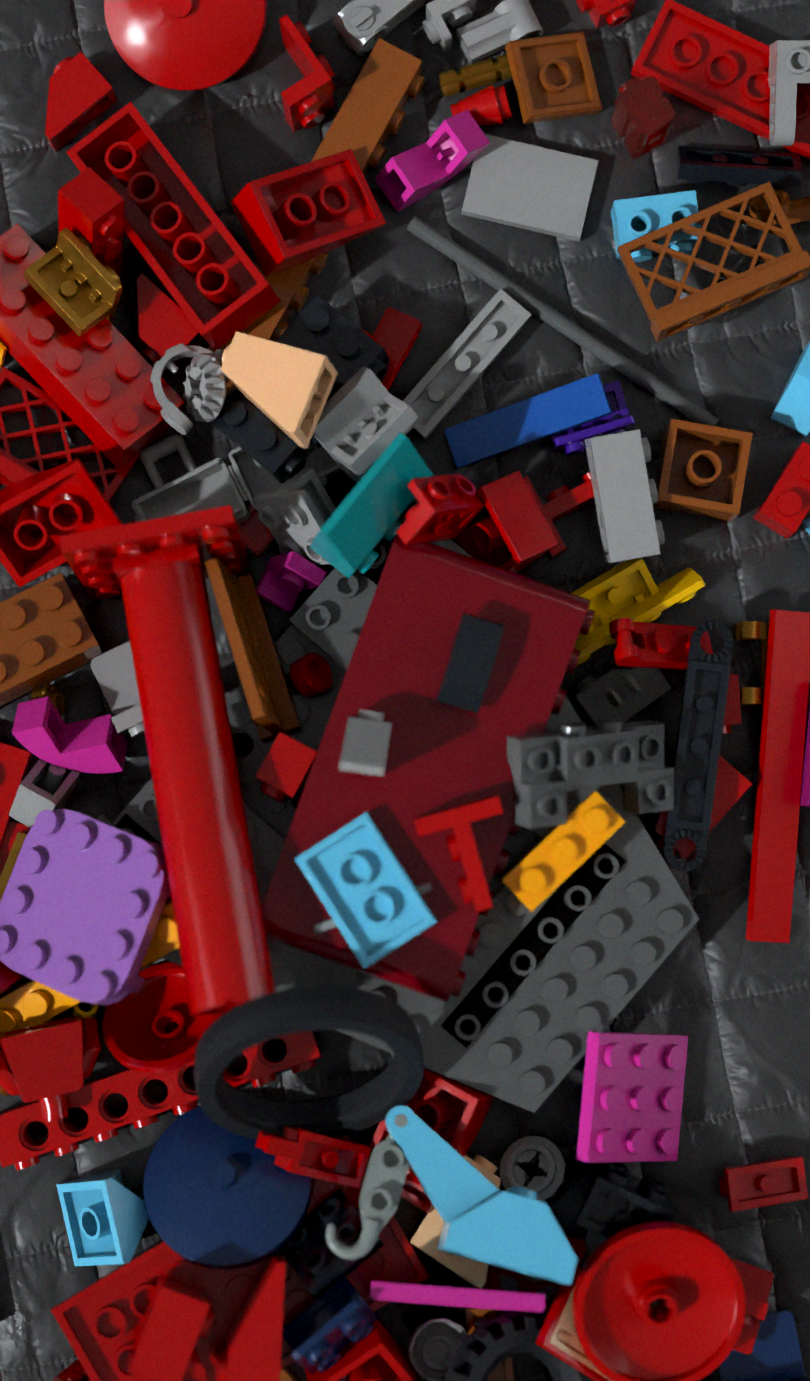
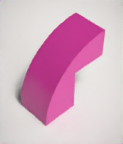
(433, 163)
(77, 746)

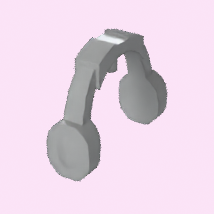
(169, 411)

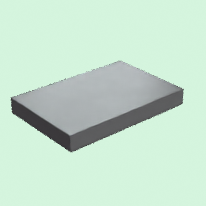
(530, 188)

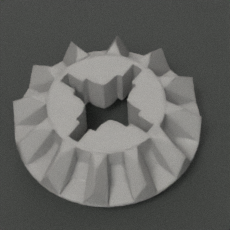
(204, 388)
(525, 1152)

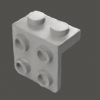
(118, 683)

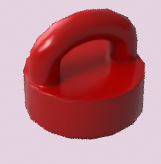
(311, 675)

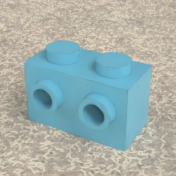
(649, 213)

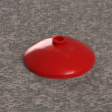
(142, 1023)

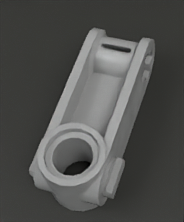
(368, 20)

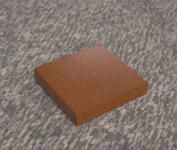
(553, 77)

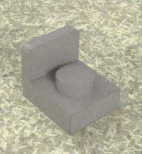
(445, 12)

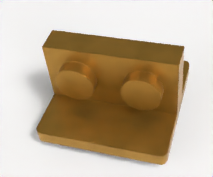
(75, 283)

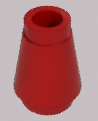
(486, 106)

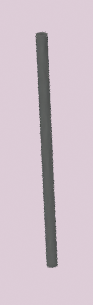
(561, 323)

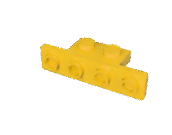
(630, 593)

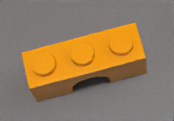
(562, 851)

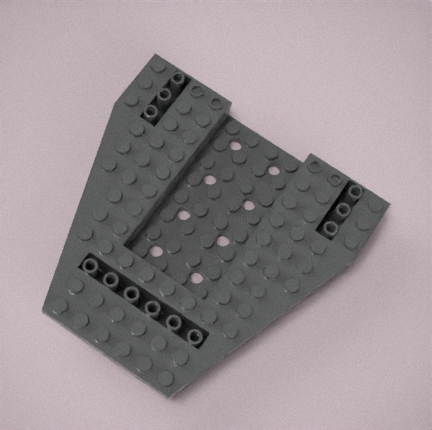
(534, 974)

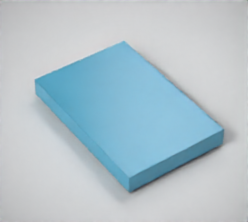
(365, 890)

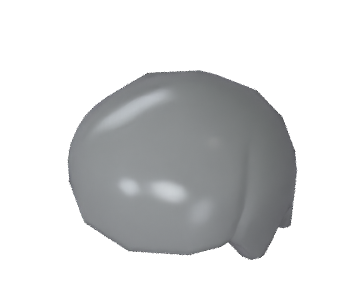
(429, 1345)

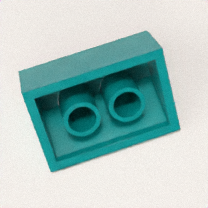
(371, 509)

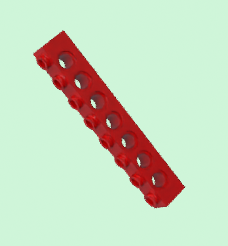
(22, 1150)

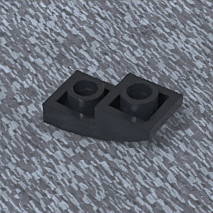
(470, 662)

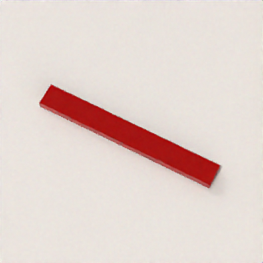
(779, 777)

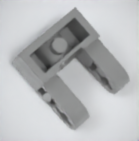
(787, 68)

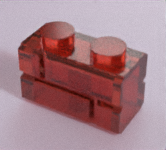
(642, 116)

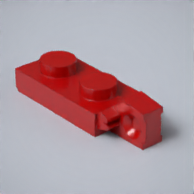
(317, 1155)

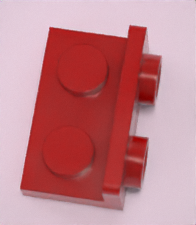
(443, 510)

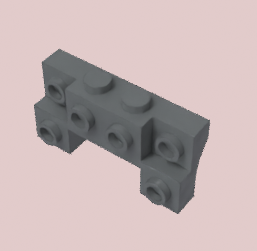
(583, 757)

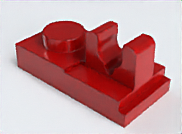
(764, 1183)

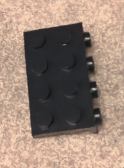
(320, 331)

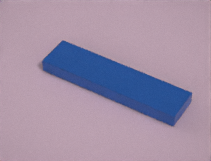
(528, 421)

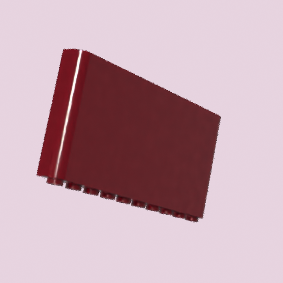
(435, 750)

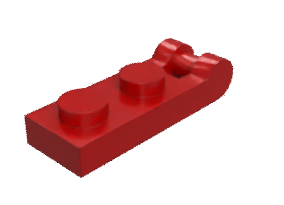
(654, 644)

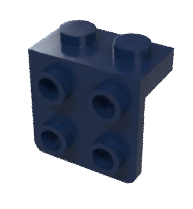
(329, 1326)
(774, 1354)

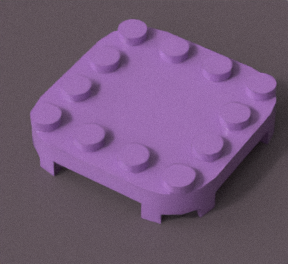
(82, 906)

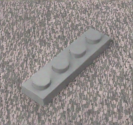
(465, 361)

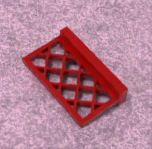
(15, 470)

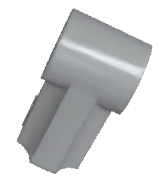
(491, 33)

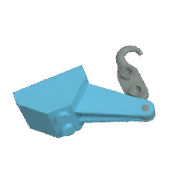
(479, 1219)

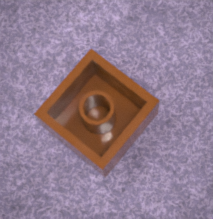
(702, 469)

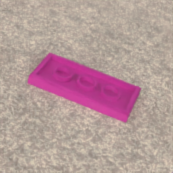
(457, 1297)

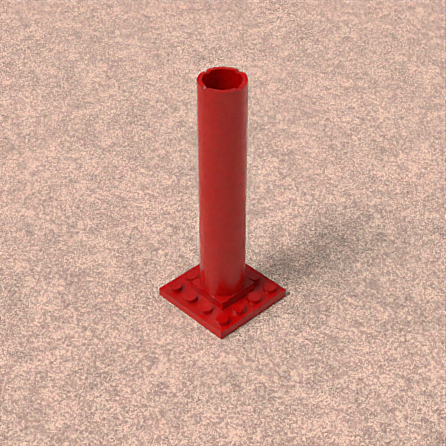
(188, 739)

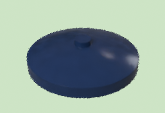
(220, 1195)

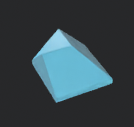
(102, 1219)

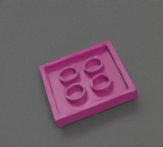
(632, 1097)

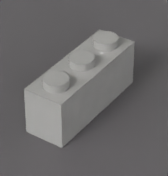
(624, 496)

